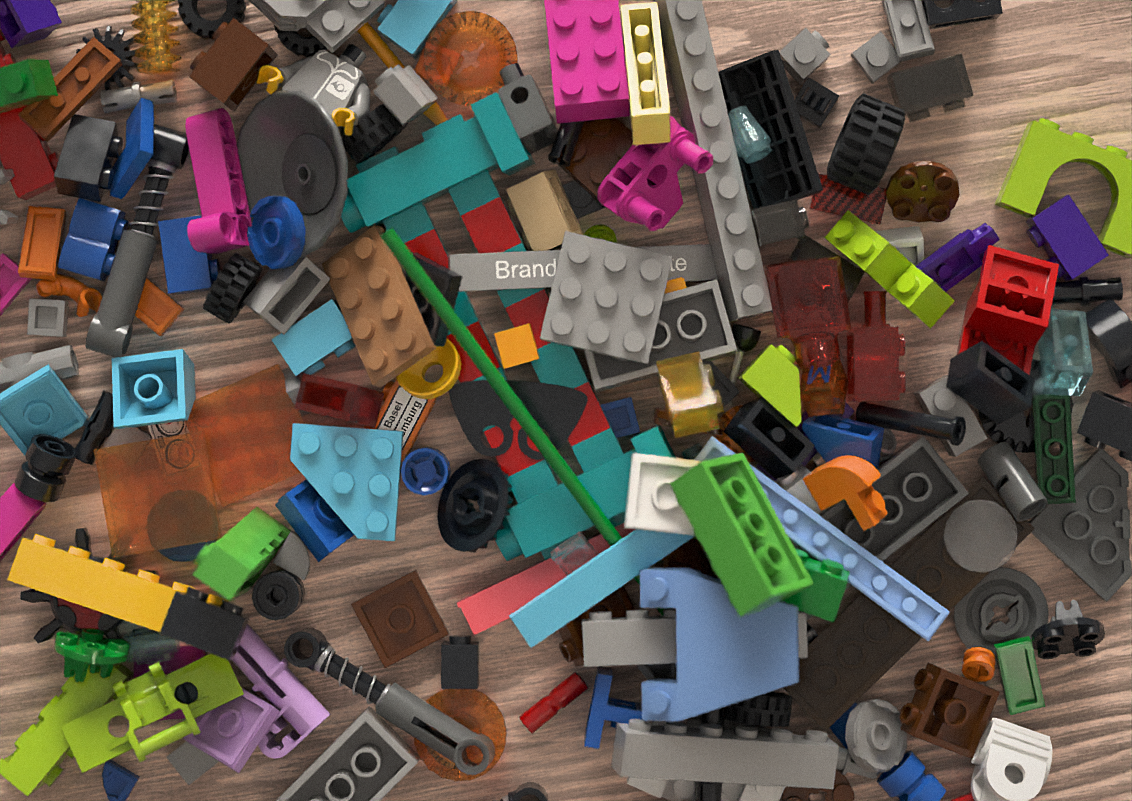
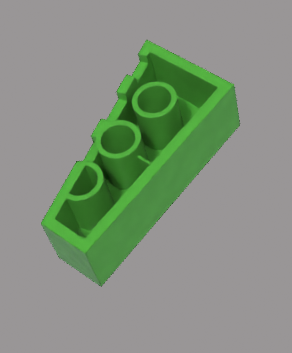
(241, 554)

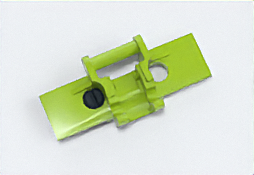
(147, 699)

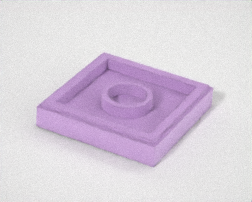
(233, 729)

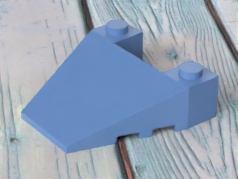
(717, 651)

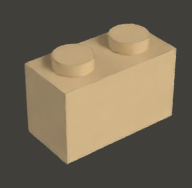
(542, 211)

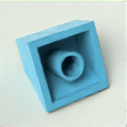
(152, 388)

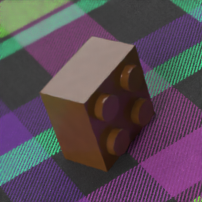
(231, 63)

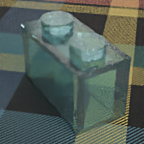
(1065, 353)

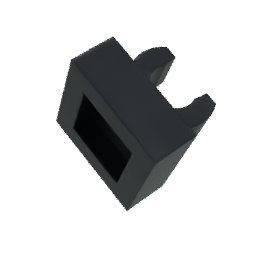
(815, 102)

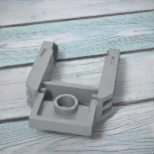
(327, 20)

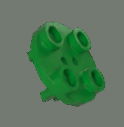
(91, 650)

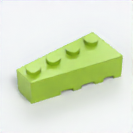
(44, 744)

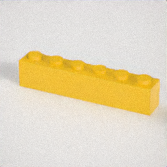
(95, 584)

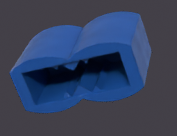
(92, 239)

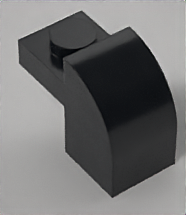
(1112, 336)

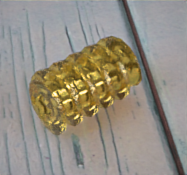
(154, 36)

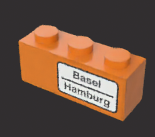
(403, 413)

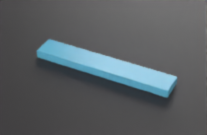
(593, 582)

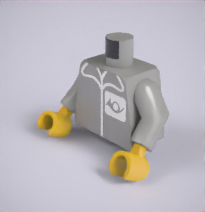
(328, 80)

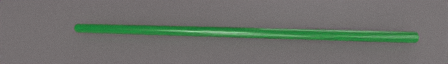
(502, 389)

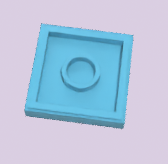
(39, 407)

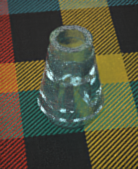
(749, 137)

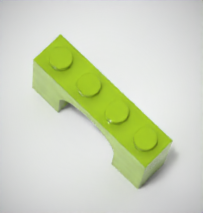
(1043, 151)

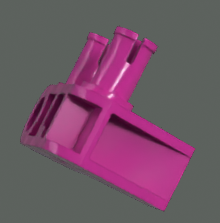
(645, 180)

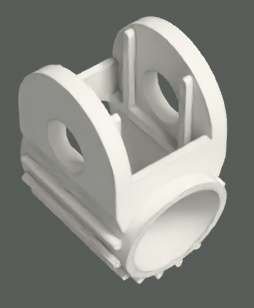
(1010, 763)

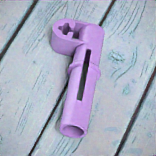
(282, 690)

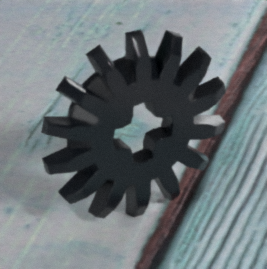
(122, 51)

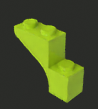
(889, 269)

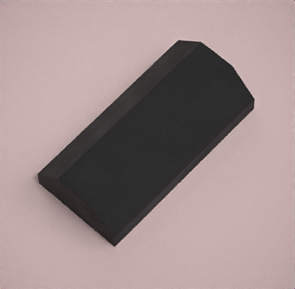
(766, 92)

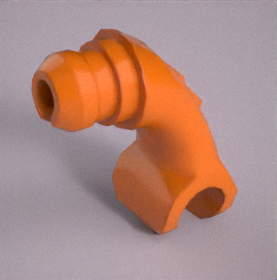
(83, 295)

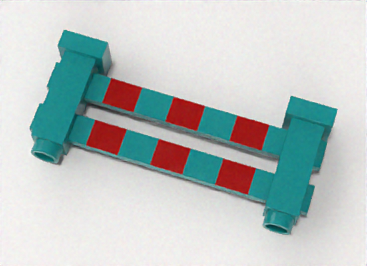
(459, 162)

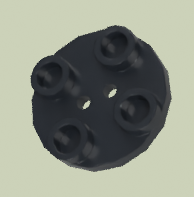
(1068, 633)

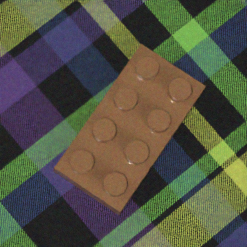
(378, 307)

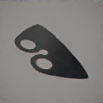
(551, 406)

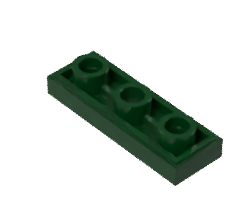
(1053, 424)

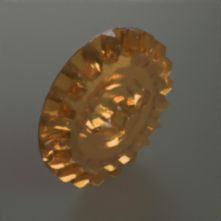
(467, 32)
(476, 713)

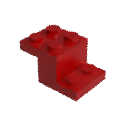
(1010, 305)

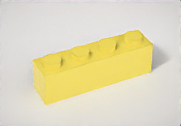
(645, 73)

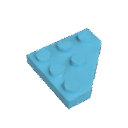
(353, 473)

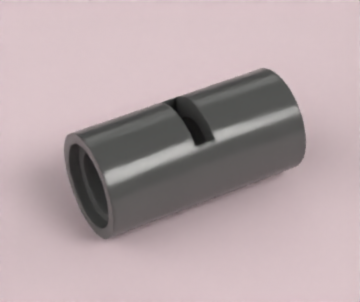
(1012, 481)

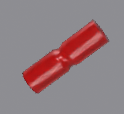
(550, 705)

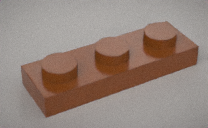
(75, 86)

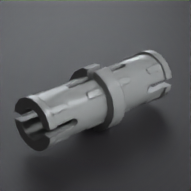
(128, 97)

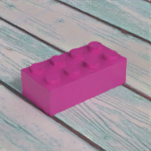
(587, 60)

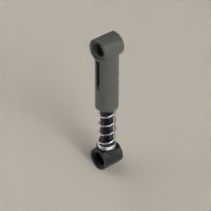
(112, 325)
(394, 703)

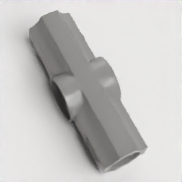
(20, 366)

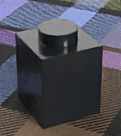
(460, 663)

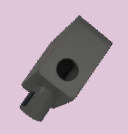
(531, 118)

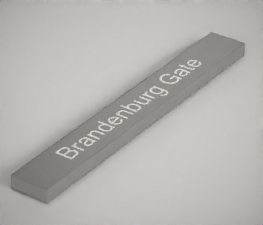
(538, 268)

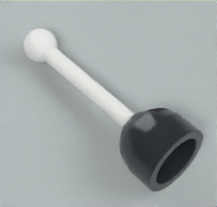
(745, 340)

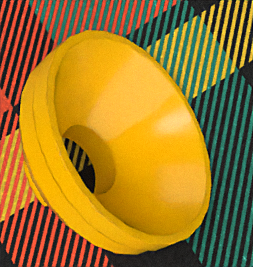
(413, 378)

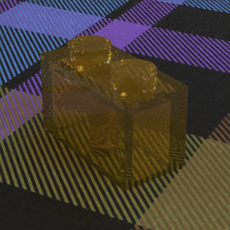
(688, 394)

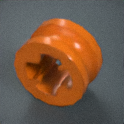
(978, 664)

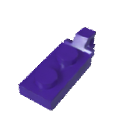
(958, 256)

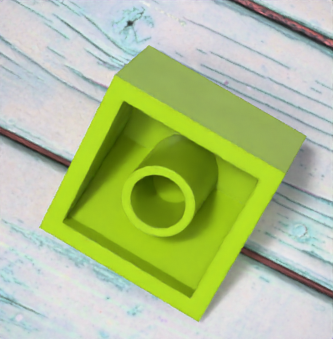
(776, 380)

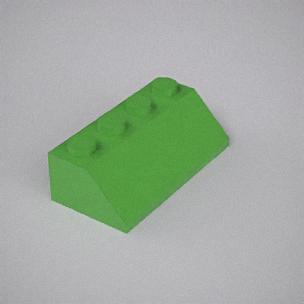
(740, 533)

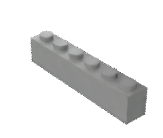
(642, 638)
(724, 755)

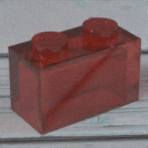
(339, 400)

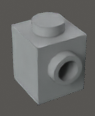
(804, 54)

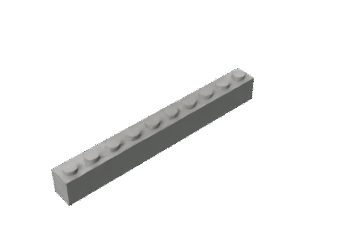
(722, 186)

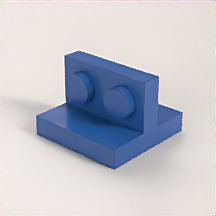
(313, 520)
(607, 708)

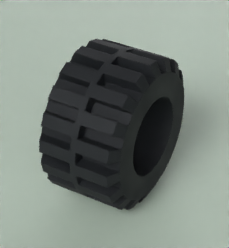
(866, 144)

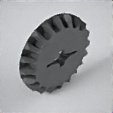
(1000, 589)

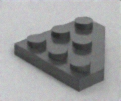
(1095, 530)

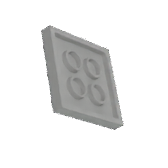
(606, 298)

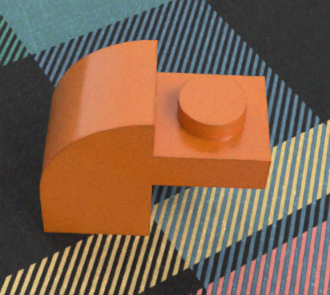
(851, 480)

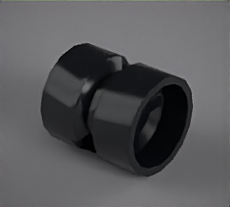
(45, 469)
(278, 594)

